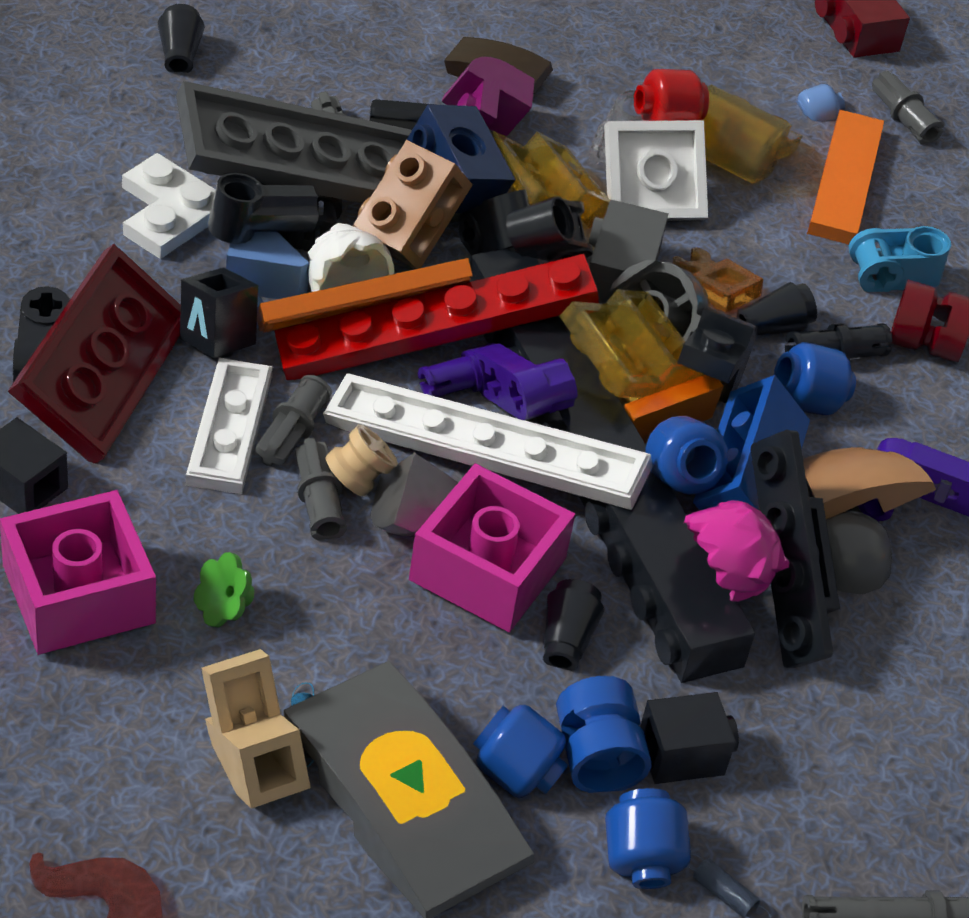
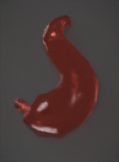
(118, 881)

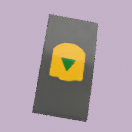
(409, 790)

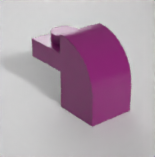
(497, 90)

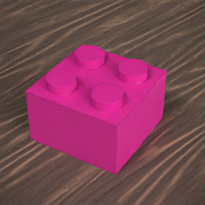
(491, 547)
(78, 571)

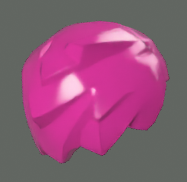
(739, 546)

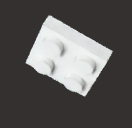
(658, 166)

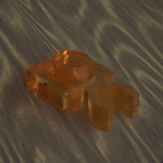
(725, 281)

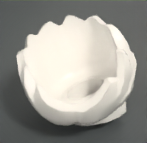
(347, 257)

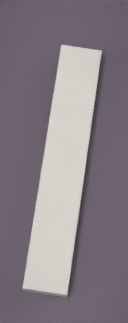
(491, 440)

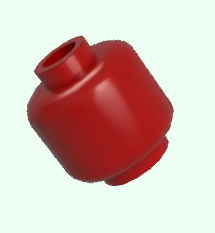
(671, 96)

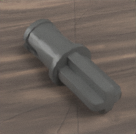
(907, 107)
(293, 420)
(320, 491)

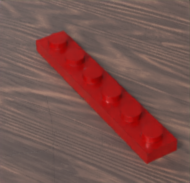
(435, 318)

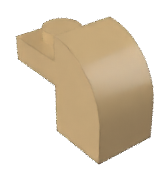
(248, 732)

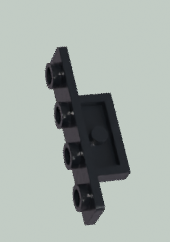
(808, 587)

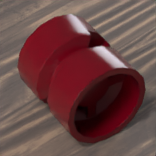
(914, 316)

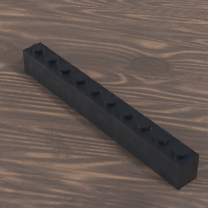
(650, 545)

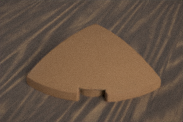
(859, 475)

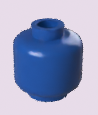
(816, 377)
(687, 454)
(521, 751)
(648, 837)

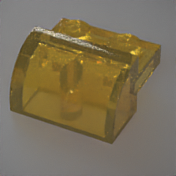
(745, 137)
(551, 171)
(629, 343)

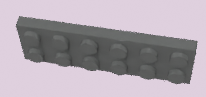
(285, 142)

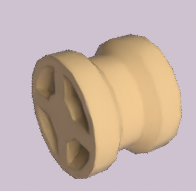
(361, 460)

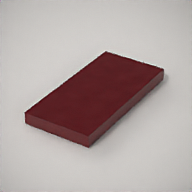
(100, 355)

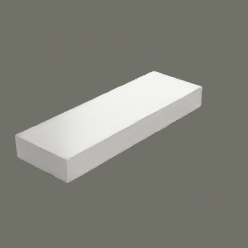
(229, 426)

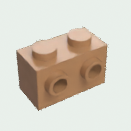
(413, 203)

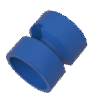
(603, 734)

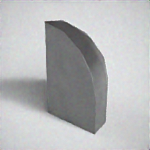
(409, 495)

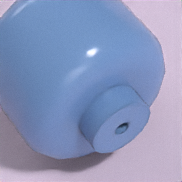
(821, 103)

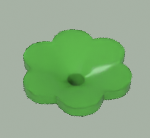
(223, 590)

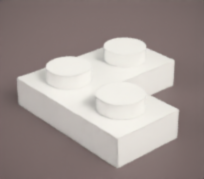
(176, 205)

